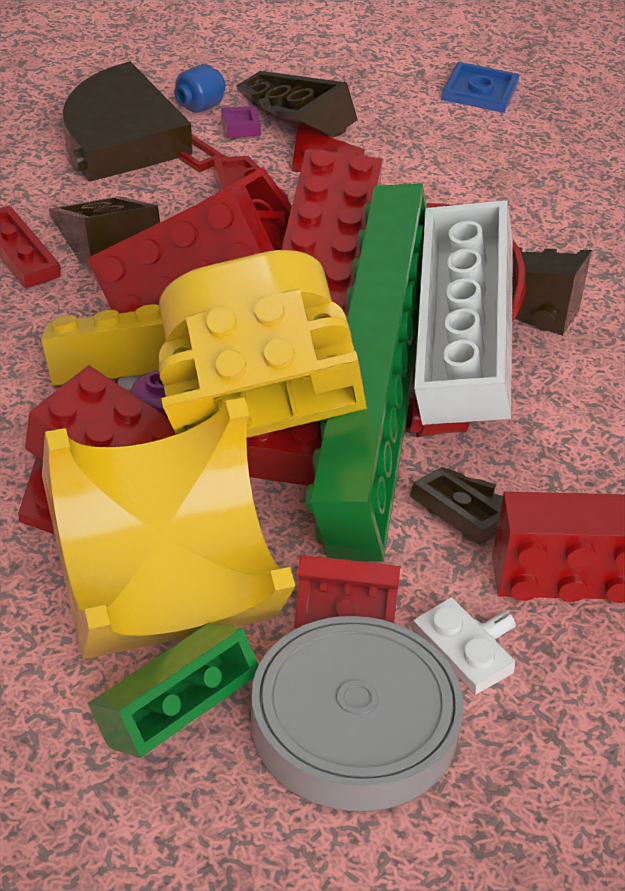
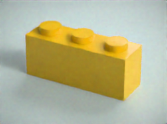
(108, 342)

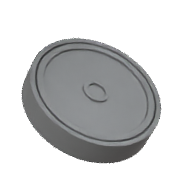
(356, 713)

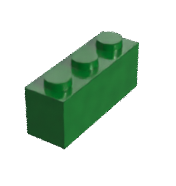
(174, 689)

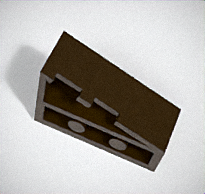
(553, 288)

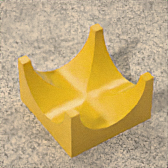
(161, 535)

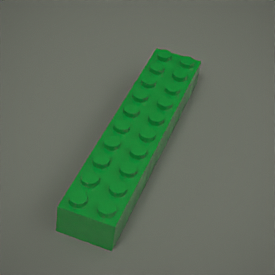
(363, 448)

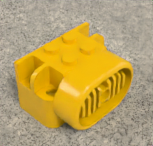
(261, 334)

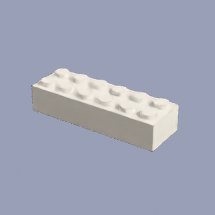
(465, 314)

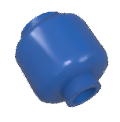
(199, 88)

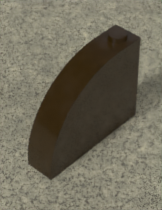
(122, 124)

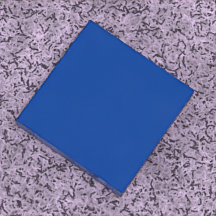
(480, 87)

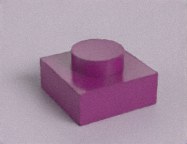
(241, 121)

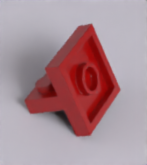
(345, 589)

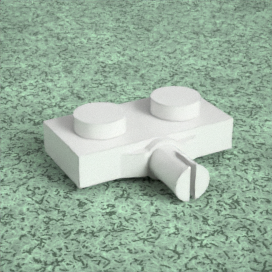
(468, 643)

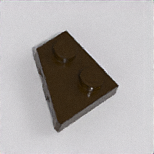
(461, 502)

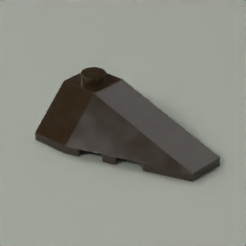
(303, 101)

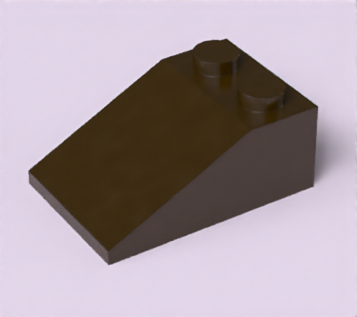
(102, 223)

